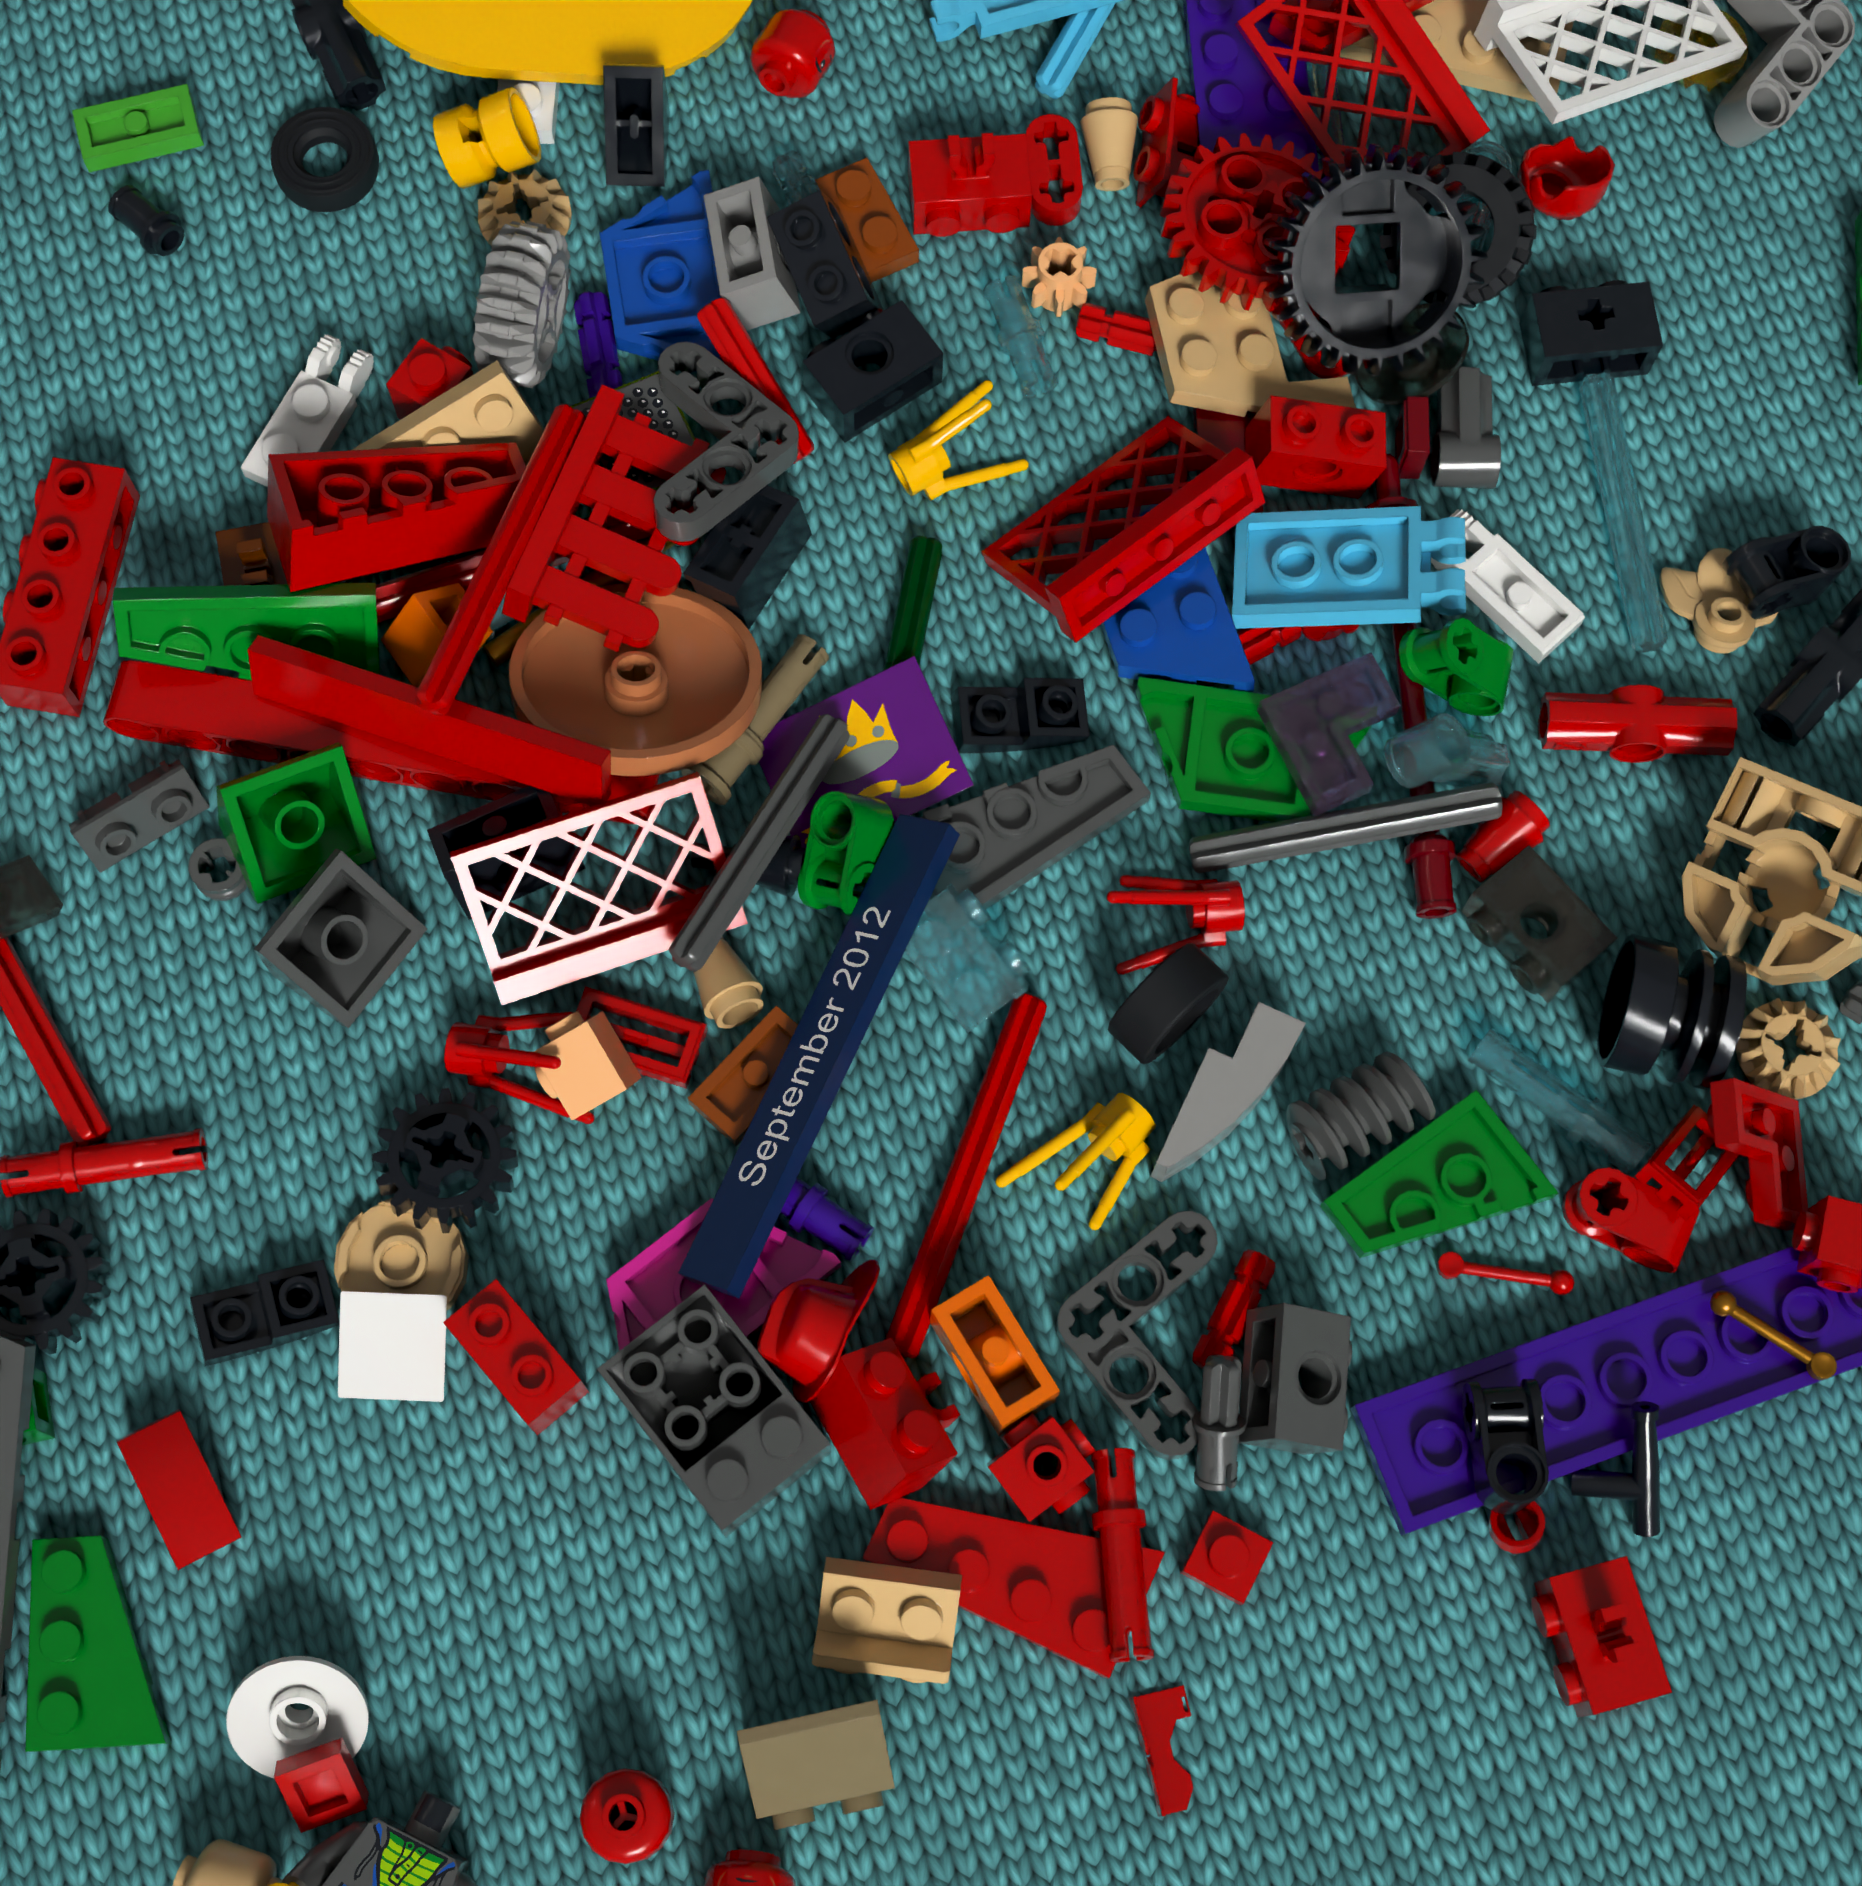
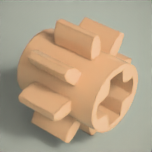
(1058, 277)

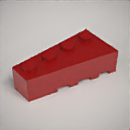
(385, 507)

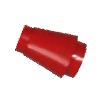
(1503, 838)

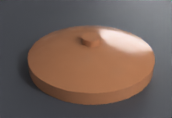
(648, 704)

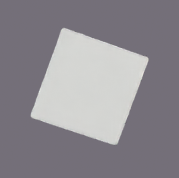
(392, 1346)

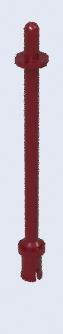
(1427, 851)

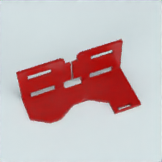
(1155, 1722)

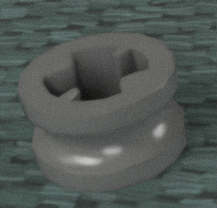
(202, 858)

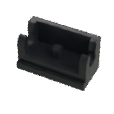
(750, 553)

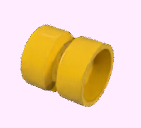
(487, 138)

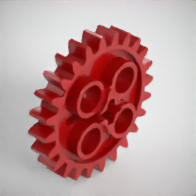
(1223, 211)

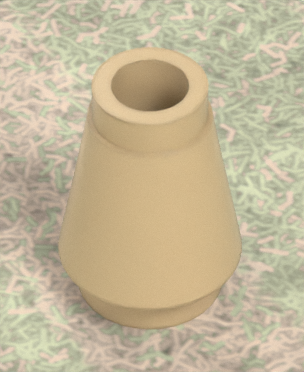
(1109, 140)
(728, 988)

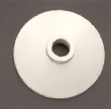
(269, 1729)

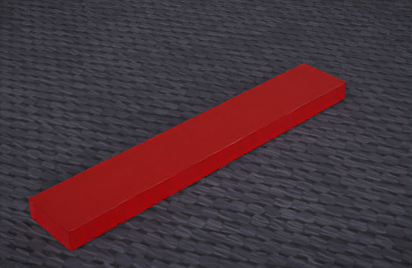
(462, 735)

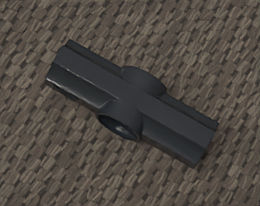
(341, 49)
(1819, 677)

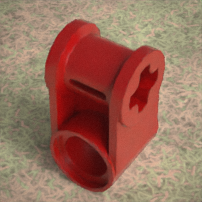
(1636, 1219)

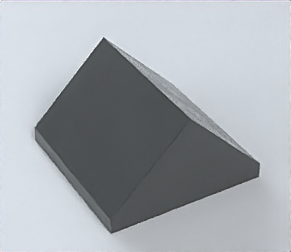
(339, 939)

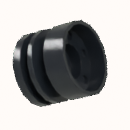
(1685, 1015)

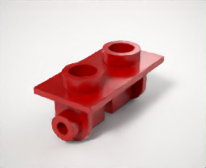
(1167, 124)

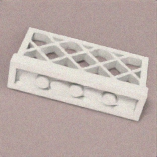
(1511, 20)

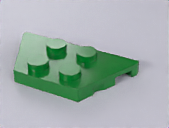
(1220, 751)

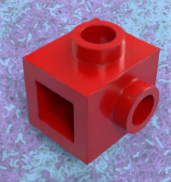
(1036, 1491)

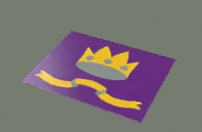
(894, 748)

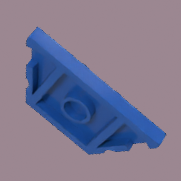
(662, 272)
(1180, 631)

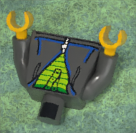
(388, 1852)

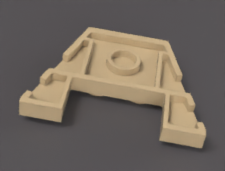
(1222, 354)

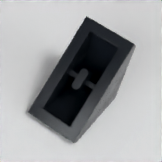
(635, 124)

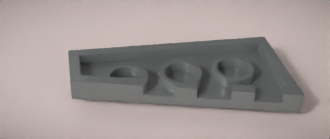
(1036, 822)

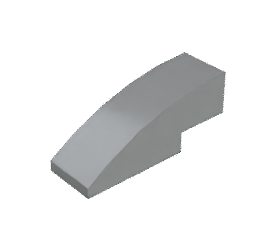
(1228, 1089)

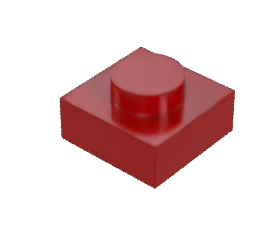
(1227, 1557)
(321, 1785)

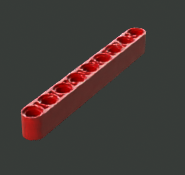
(228, 719)

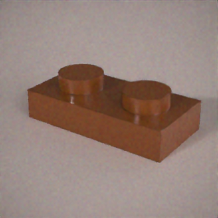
(871, 219)
(739, 1082)

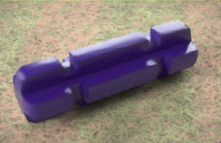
(597, 341)

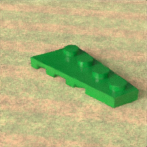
(219, 623)

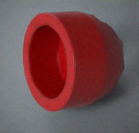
(1530, 1525)

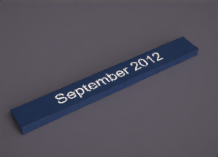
(818, 1056)

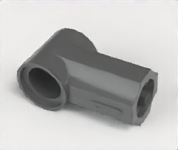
(1464, 447)

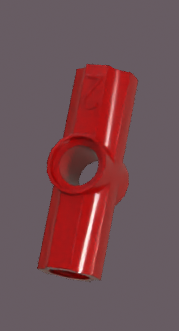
(1637, 723)

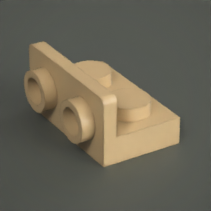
(886, 1620)

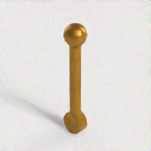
(1818, 1365)

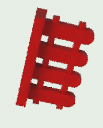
(599, 548)

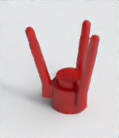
(1208, 905)
(482, 1051)

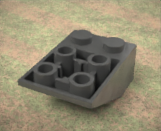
(715, 1410)

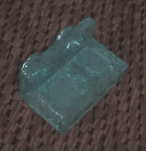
(963, 958)

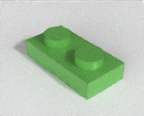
(137, 128)

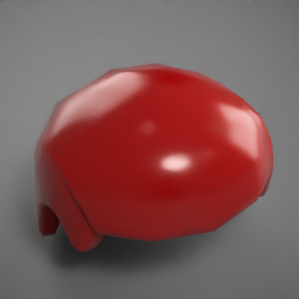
(1564, 178)

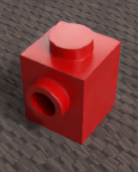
(426, 375)
(1831, 1244)

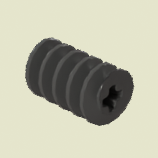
(1354, 1110)

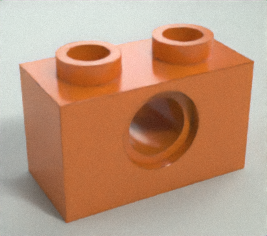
(993, 1355)

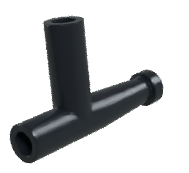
(1642, 1484)

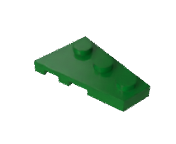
(1437, 1181)
(83, 1654)

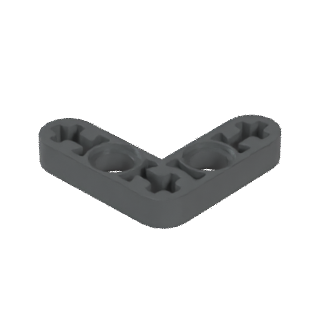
(737, 446)
(1120, 1341)

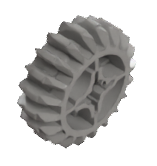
(522, 301)

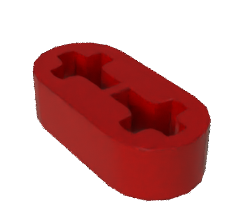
(1064, 169)

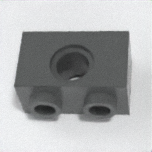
(1278, 1347)

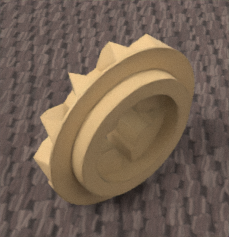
(543, 195)
(1763, 1060)

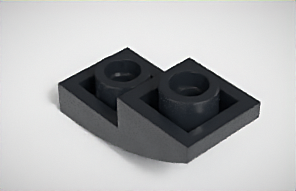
(1020, 717)
(264, 1313)

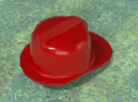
(811, 1326)

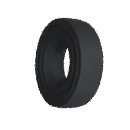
(317, 127)

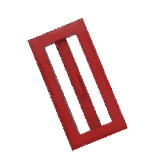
(655, 1017)
(1673, 1180)

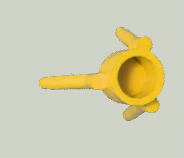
(923, 459)
(1115, 1132)

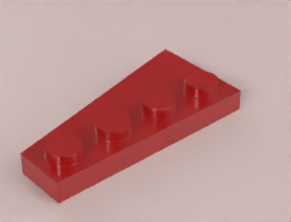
(1013, 1574)

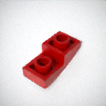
(178, 1489)

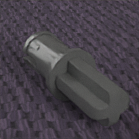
(1219, 1424)

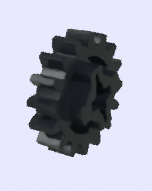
(450, 1132)
(25, 1255)

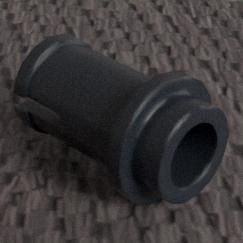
(158, 230)

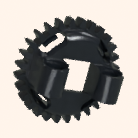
(1431, 256)

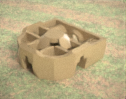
(1784, 862)

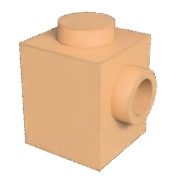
(591, 1063)

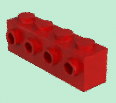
(65, 585)

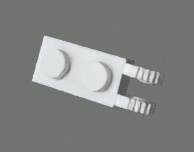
(312, 409)
(1514, 592)

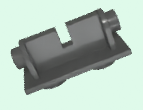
(123, 826)

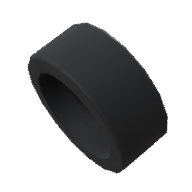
(1167, 1003)

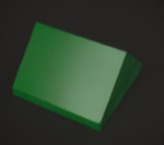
(292, 820)

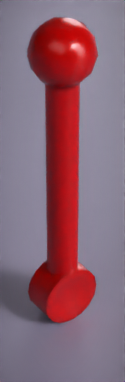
(1451, 1265)

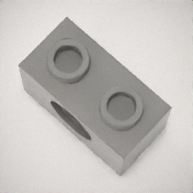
(748, 255)

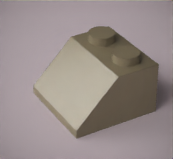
(817, 1763)

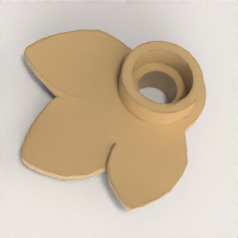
(1711, 602)

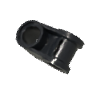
(1788, 568)
(1506, 1428)

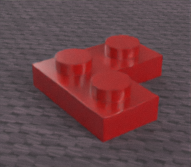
(1768, 1133)

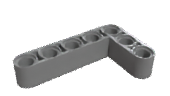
(1800, 49)

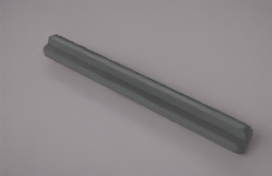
(1346, 827)
(759, 843)

